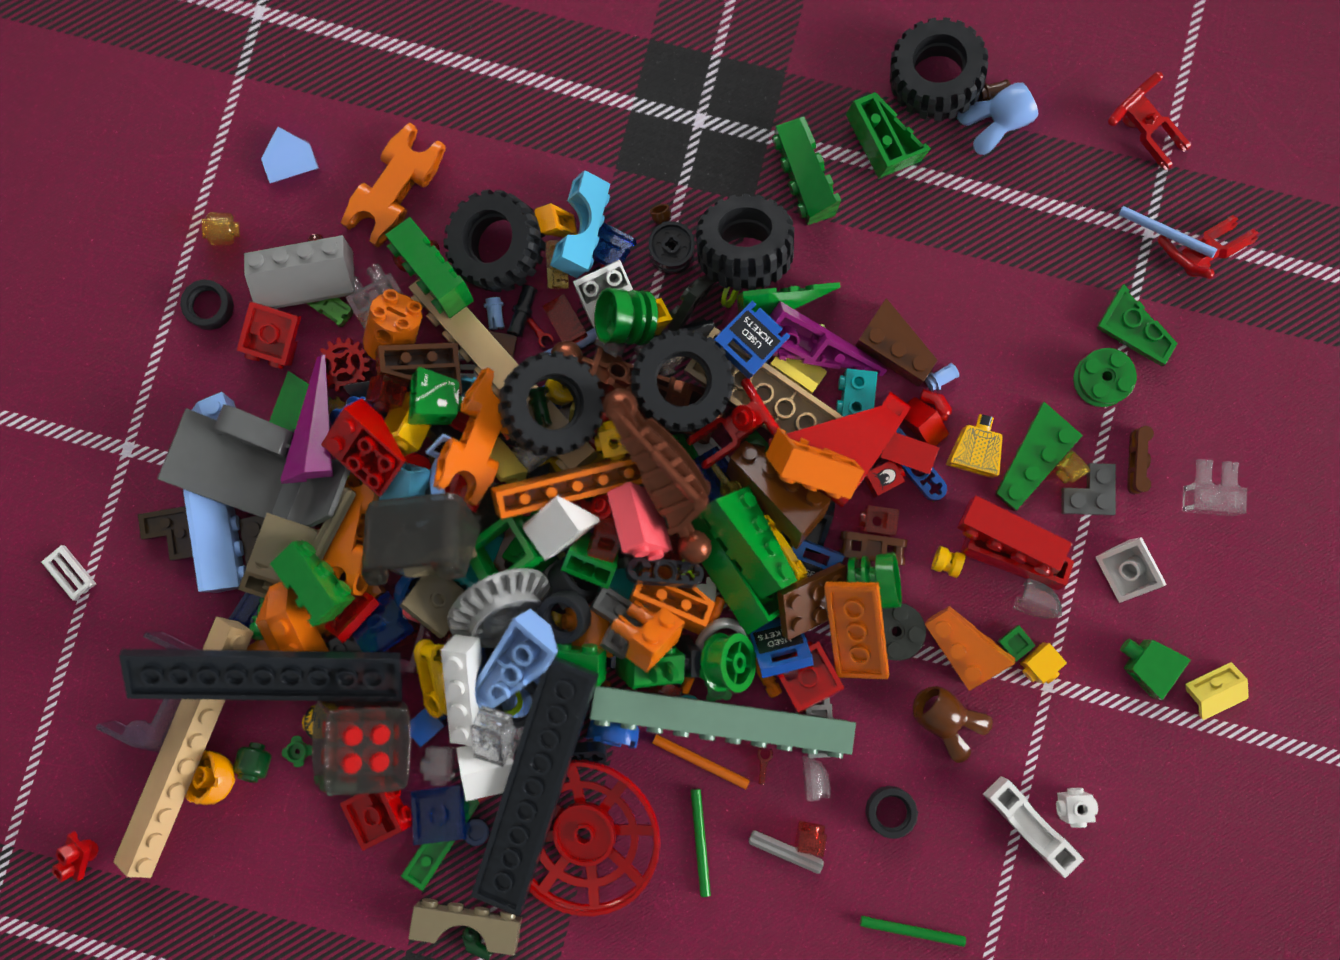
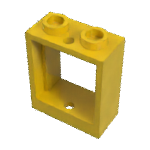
(407, 436)

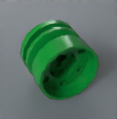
(625, 316)
(885, 572)

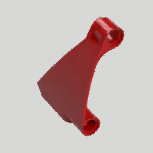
(858, 435)

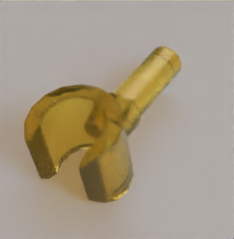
(726, 486)

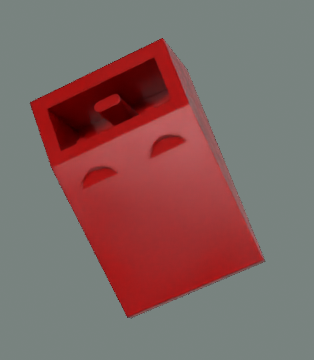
(365, 446)

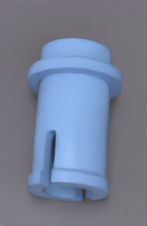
(494, 313)
(936, 380)

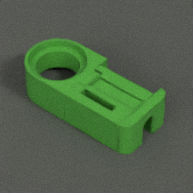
(334, 309)

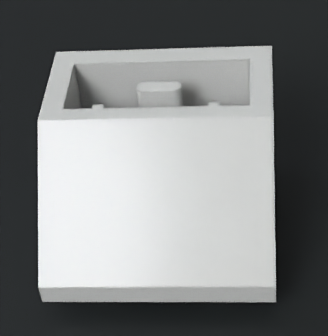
(592, 284)

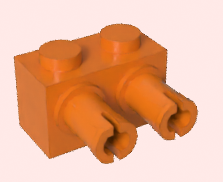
(654, 639)

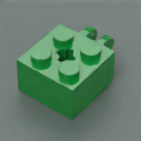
(666, 671)

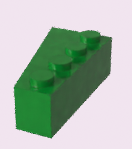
(429, 266)
(749, 541)

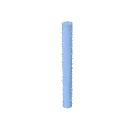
(1168, 232)

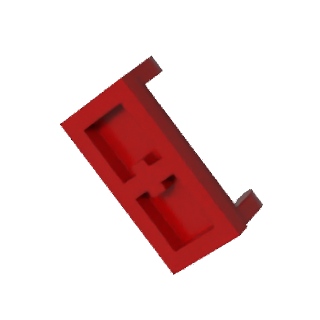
(910, 453)

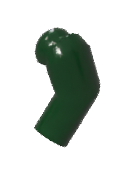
(474, 944)

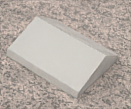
(481, 777)

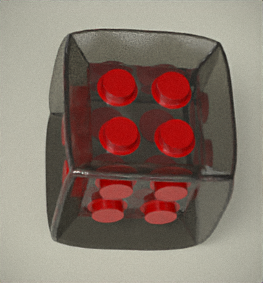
(361, 746)

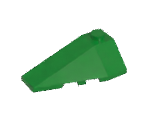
(792, 296)

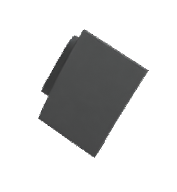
(242, 464)

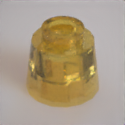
(1071, 468)

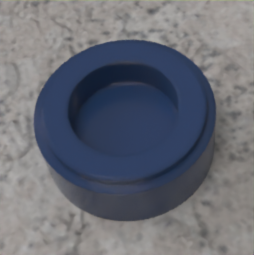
(477, 832)

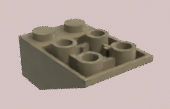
(272, 540)

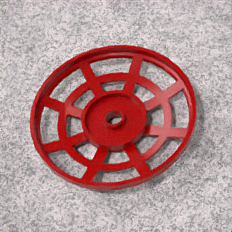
(597, 848)

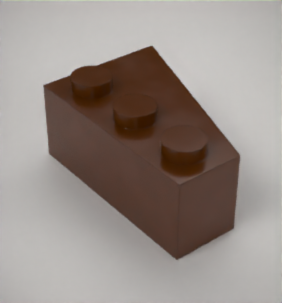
(896, 345)

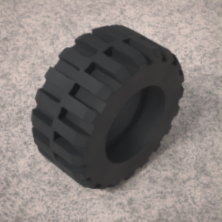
(945, 40)
(745, 218)
(468, 227)
(701, 350)
(582, 388)

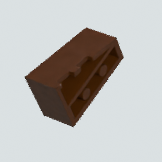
(403, 360)

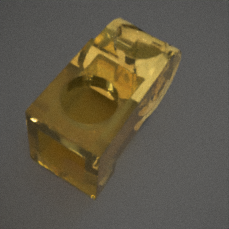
(555, 277)

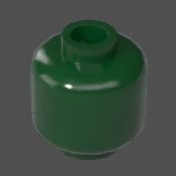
(252, 762)

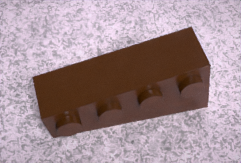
(789, 505)

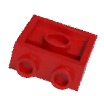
(269, 335)
(812, 683)
(376, 816)

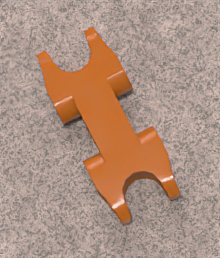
(384, 198)
(472, 452)
(347, 545)

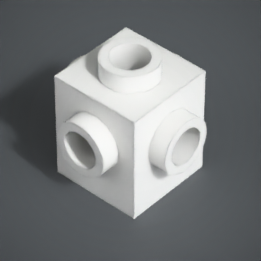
(1068, 804)

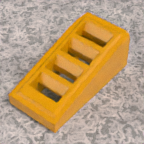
(555, 221)

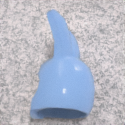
(1009, 109)

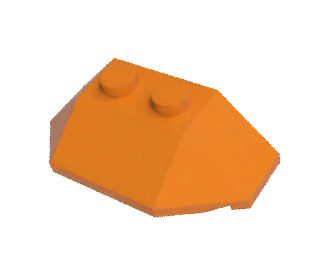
(285, 624)

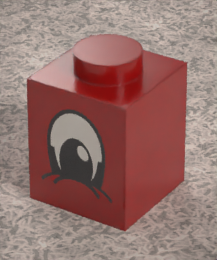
(884, 478)

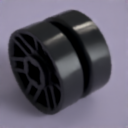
(674, 235)

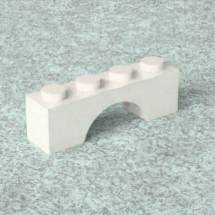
(460, 667)
(1033, 827)

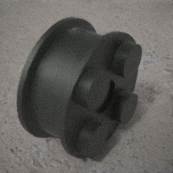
(910, 632)

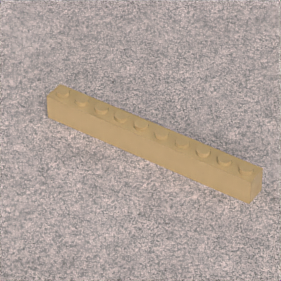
(485, 351)
(175, 766)

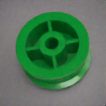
(1117, 370)
(728, 662)

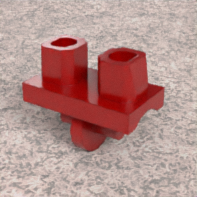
(74, 858)

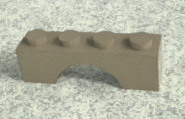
(498, 930)

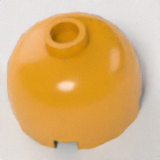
(211, 779)

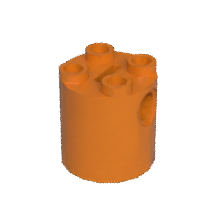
(391, 321)

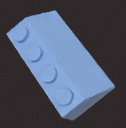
(214, 543)

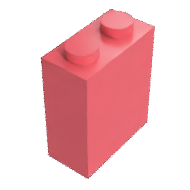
(638, 522)

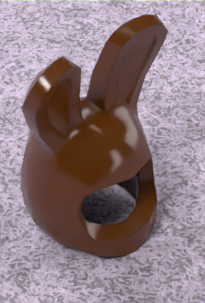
(947, 718)

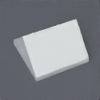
(558, 526)
(1130, 569)

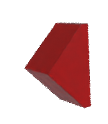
(925, 422)

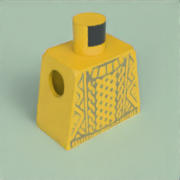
(978, 449)

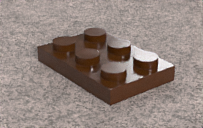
(804, 602)

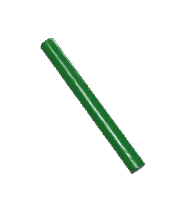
(700, 842)
(912, 931)

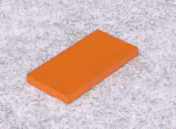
(857, 629)

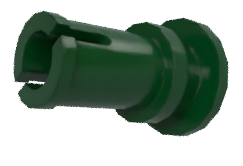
(538, 402)

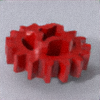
(349, 356)

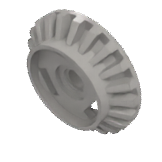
(495, 601)

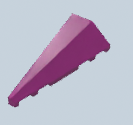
(818, 345)
(306, 454)

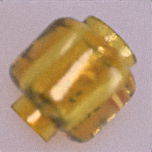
(220, 228)

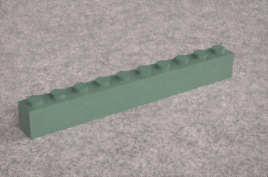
(721, 720)

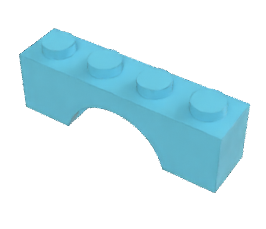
(588, 198)

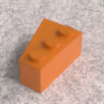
(813, 466)
(686, 603)
(967, 649)

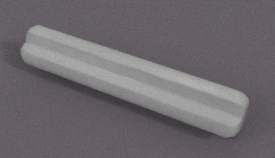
(785, 852)

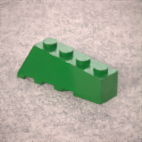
(805, 171)

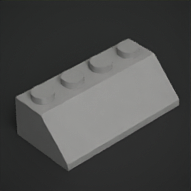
(300, 272)

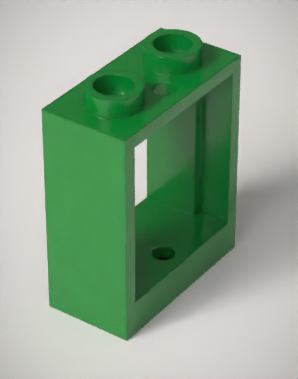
(482, 563)

